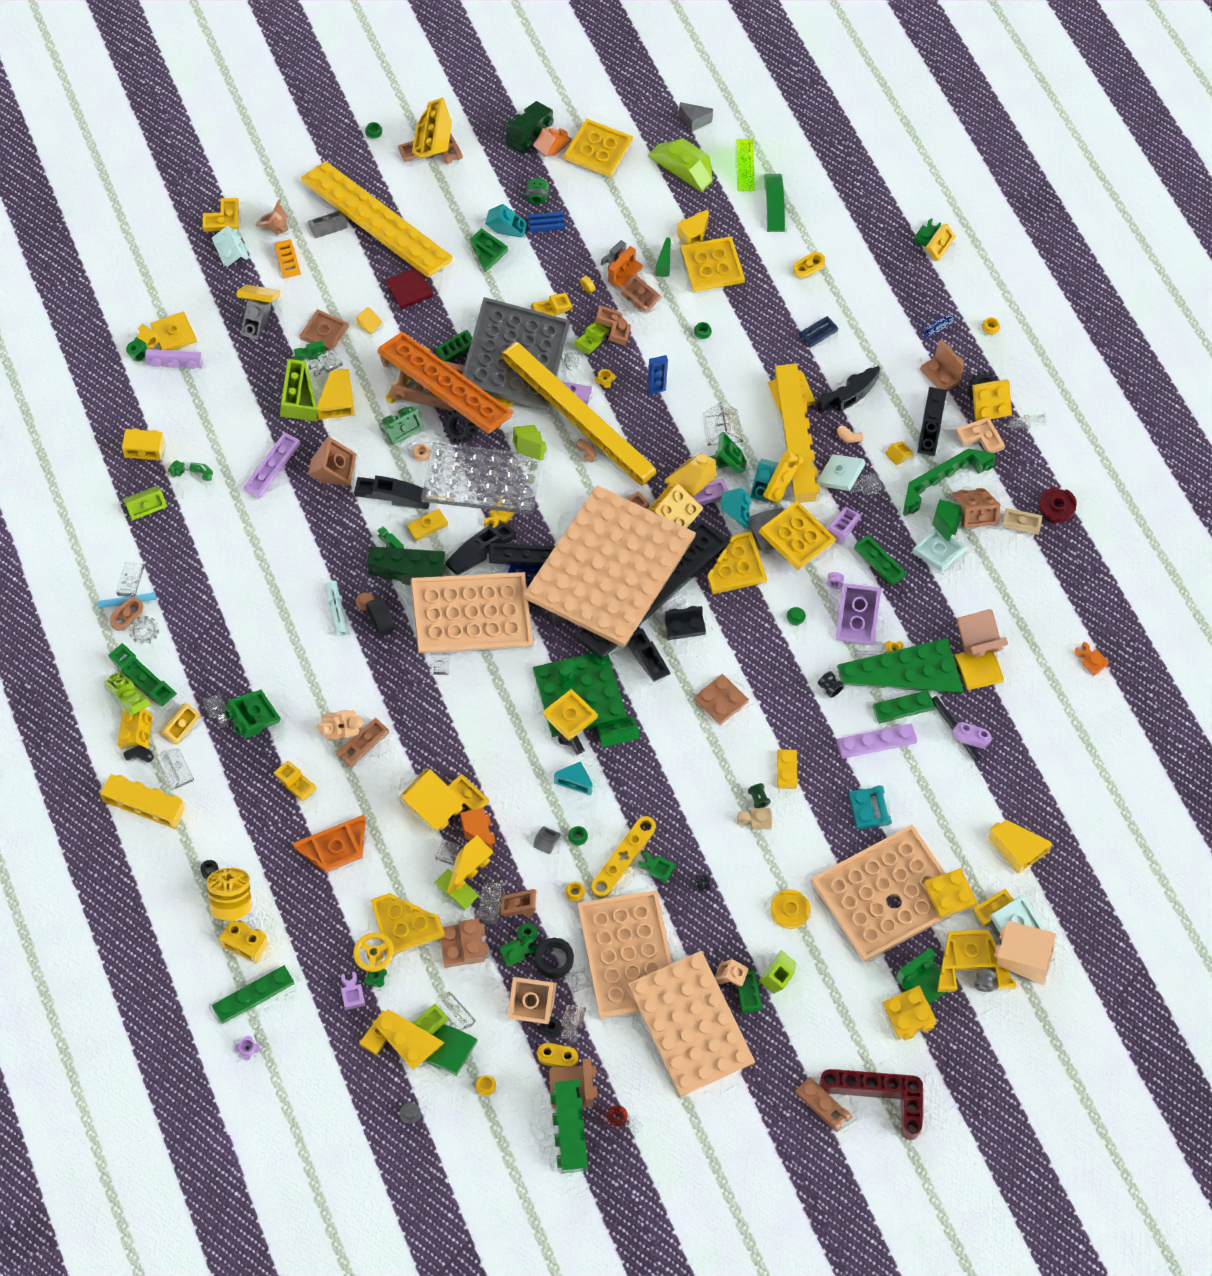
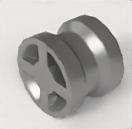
(984, 980)

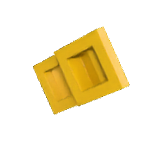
(554, 305)
(294, 781)

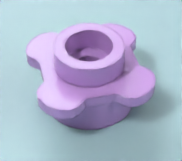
(247, 1042)

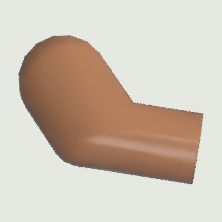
(588, 448)

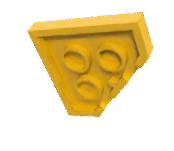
(737, 566)
(405, 923)

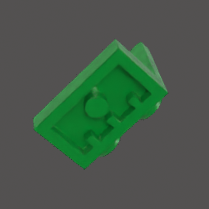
(922, 972)

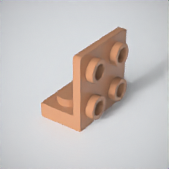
(945, 368)
(978, 507)

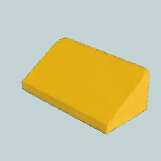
(180, 723)

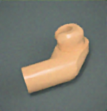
(847, 436)

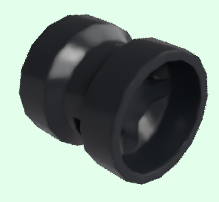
(830, 684)

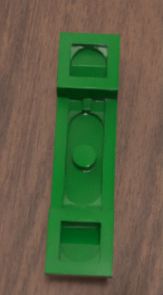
(774, 202)
(141, 676)

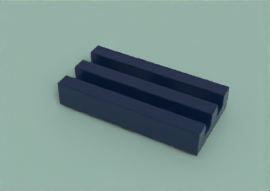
(823, 333)

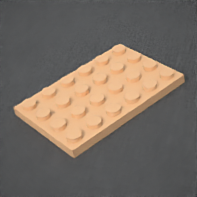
(471, 612)
(622, 943)
(691, 1023)

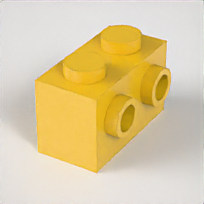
(143, 444)
(244, 940)

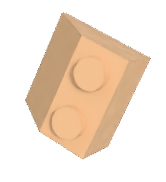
(531, 1000)

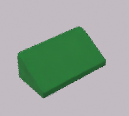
(618, 732)

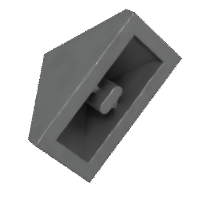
(695, 116)

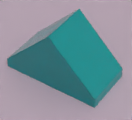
(574, 778)

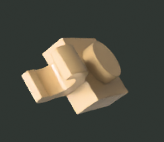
(758, 818)

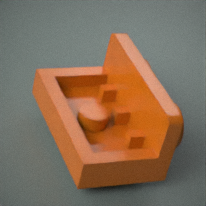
(624, 267)

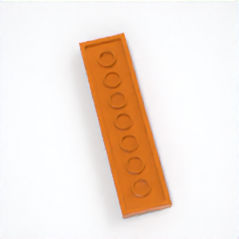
(445, 382)

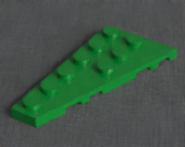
(911, 668)

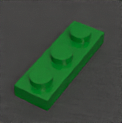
(879, 560)
(903, 706)

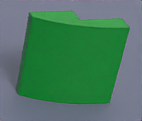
(455, 1050)

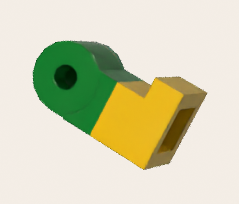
(145, 340)

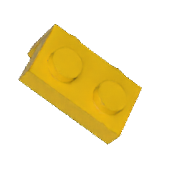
(135, 729)

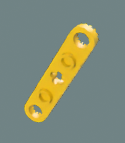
(615, 868)

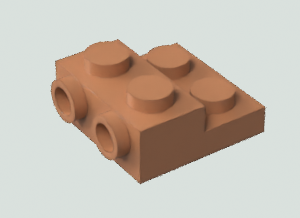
(463, 943)

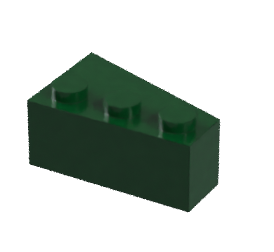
(528, 126)

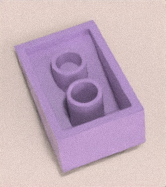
(858, 613)

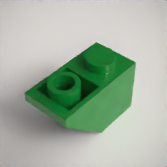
(947, 518)

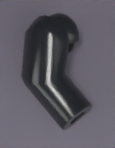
(574, 742)
(139, 752)

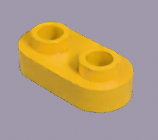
(807, 265)
(556, 1058)

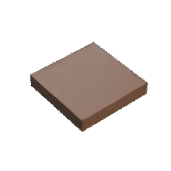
(325, 328)

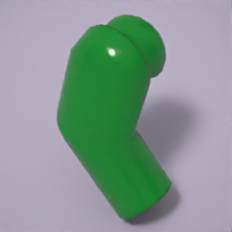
(202, 468)

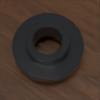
(551, 1033)

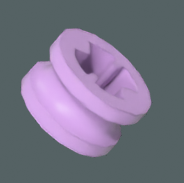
(835, 580)

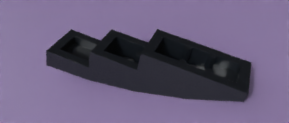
(648, 655)

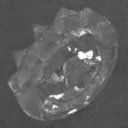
(138, 625)

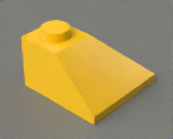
(694, 474)

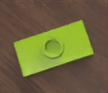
(431, 1019)

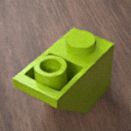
(529, 441)
(778, 972)

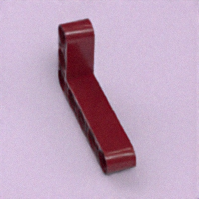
(881, 1091)

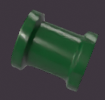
(759, 789)

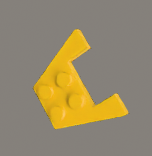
(971, 951)

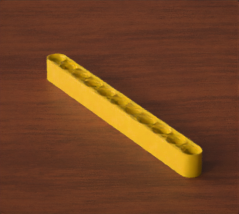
(579, 413)

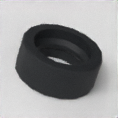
(380, 616)
(554, 943)

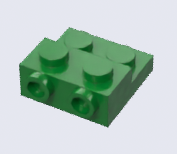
(251, 713)

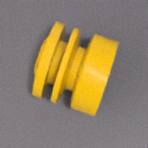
(229, 893)

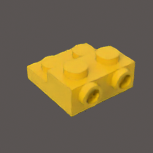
(910, 1013)

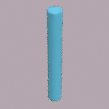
(119, 601)

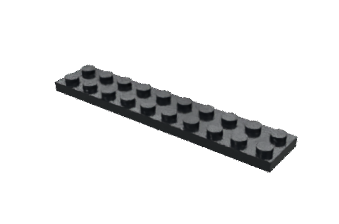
(700, 553)

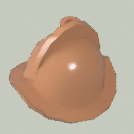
(274, 220)

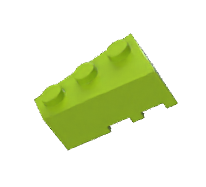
(297, 394)

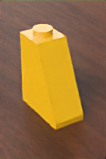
(336, 396)
(1018, 844)

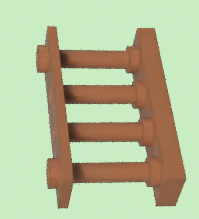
(416, 395)

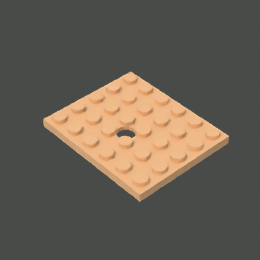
(859, 890)

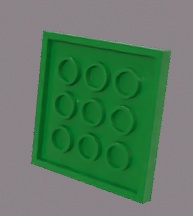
(593, 684)

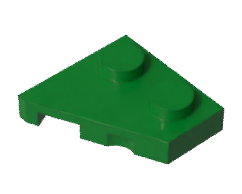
(487, 248)

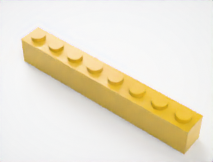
(795, 431)

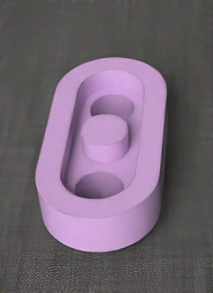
(972, 735)

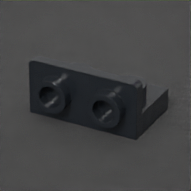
(684, 622)

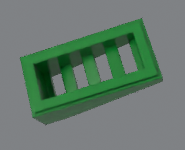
(663, 261)
(453, 342)

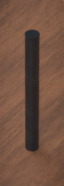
(952, 723)

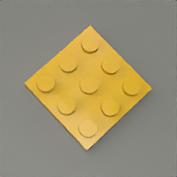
(598, 147)
(712, 264)
(797, 535)

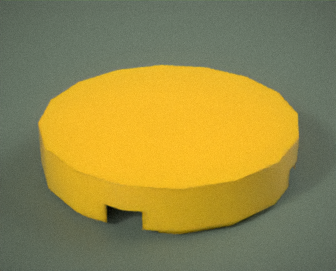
(790, 909)

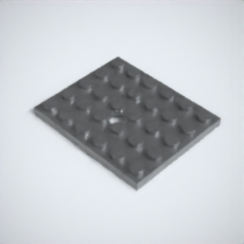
(497, 329)

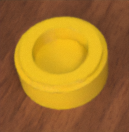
(587, 284)

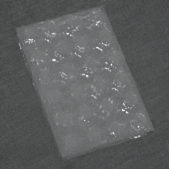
(481, 478)

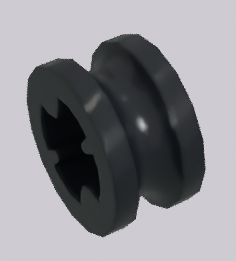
(208, 863)
(703, 882)

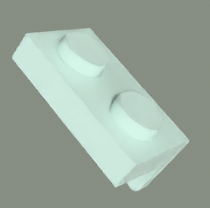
(230, 245)

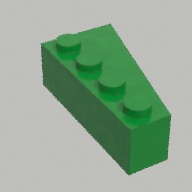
(570, 1126)

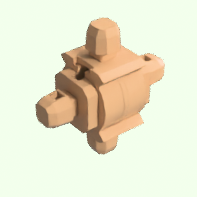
(340, 724)

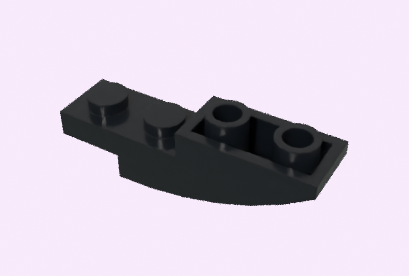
(856, 388)
(931, 421)
(390, 489)
(477, 547)

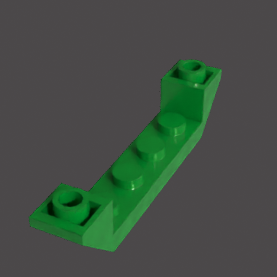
(978, 459)

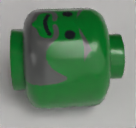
(537, 191)

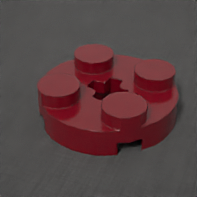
(1053, 513)

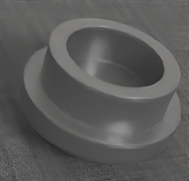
(410, 1113)

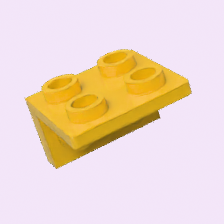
(676, 505)

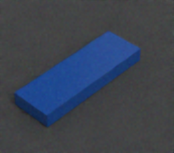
(657, 374)

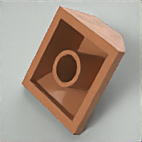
(333, 463)

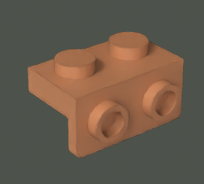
(641, 293)

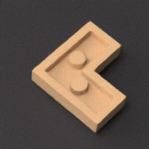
(982, 431)

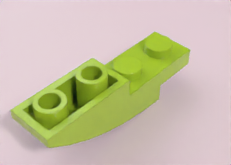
(126, 693)

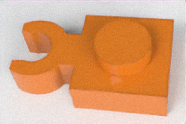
(1092, 660)

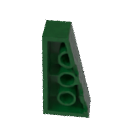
(405, 563)

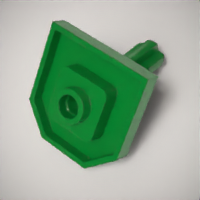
(729, 455)

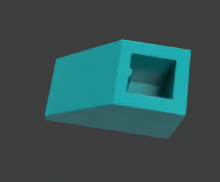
(505, 221)
(762, 478)
(737, 505)

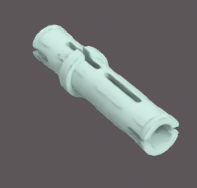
(332, 589)

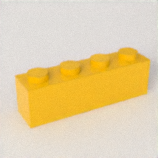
(142, 800)

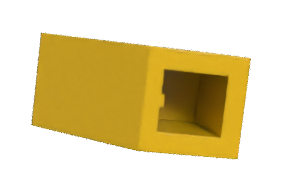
(693, 229)

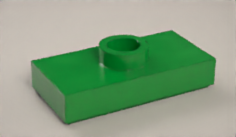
(749, 994)

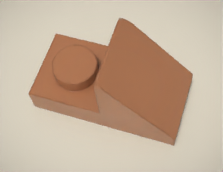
(519, 903)

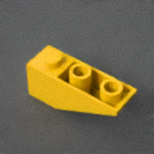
(468, 860)

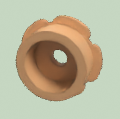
(421, 448)

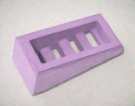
(840, 521)

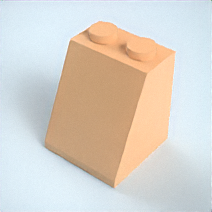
(1026, 951)

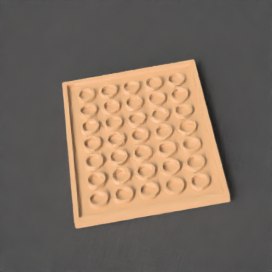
(609, 566)

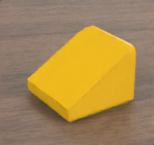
(368, 320)
(899, 452)

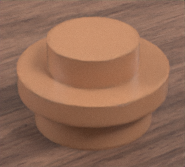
(362, 599)

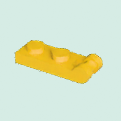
(782, 476)

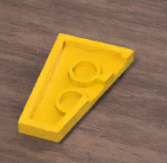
(407, 1039)

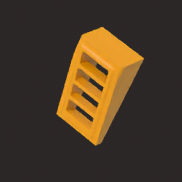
(284, 248)

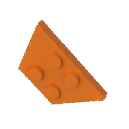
(335, 845)

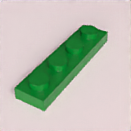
(253, 994)

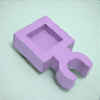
(352, 993)

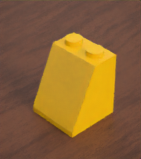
(432, 799)

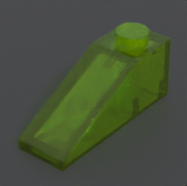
(745, 165)

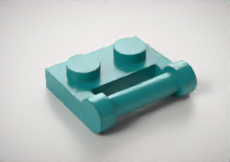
(863, 808)

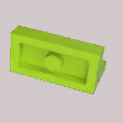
(145, 502)

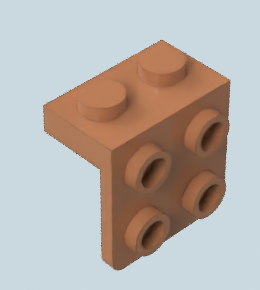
(980, 633)
(584, 1073)

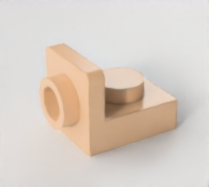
(731, 972)

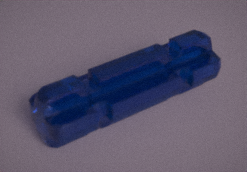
(938, 325)

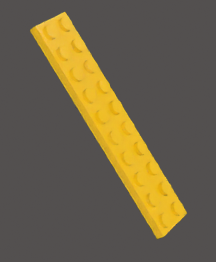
(376, 219)

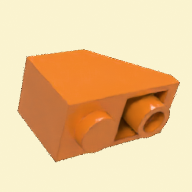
(552, 141)
(476, 823)

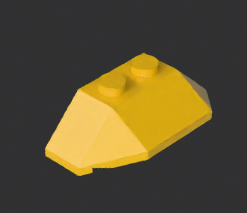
(432, 130)

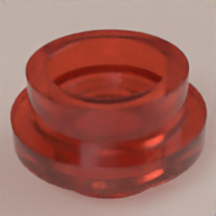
(617, 1110)

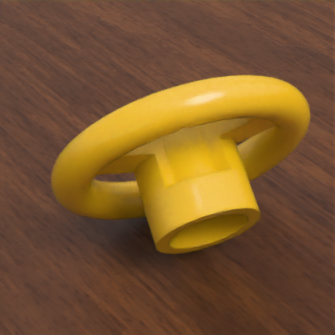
(373, 960)

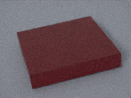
(409, 288)

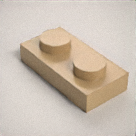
(1022, 521)

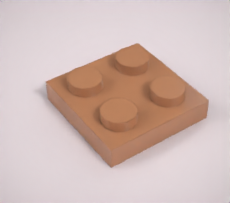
(721, 699)

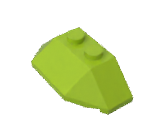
(685, 162)

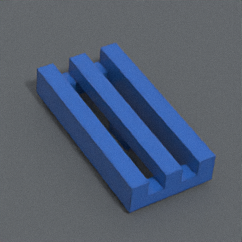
(546, 219)

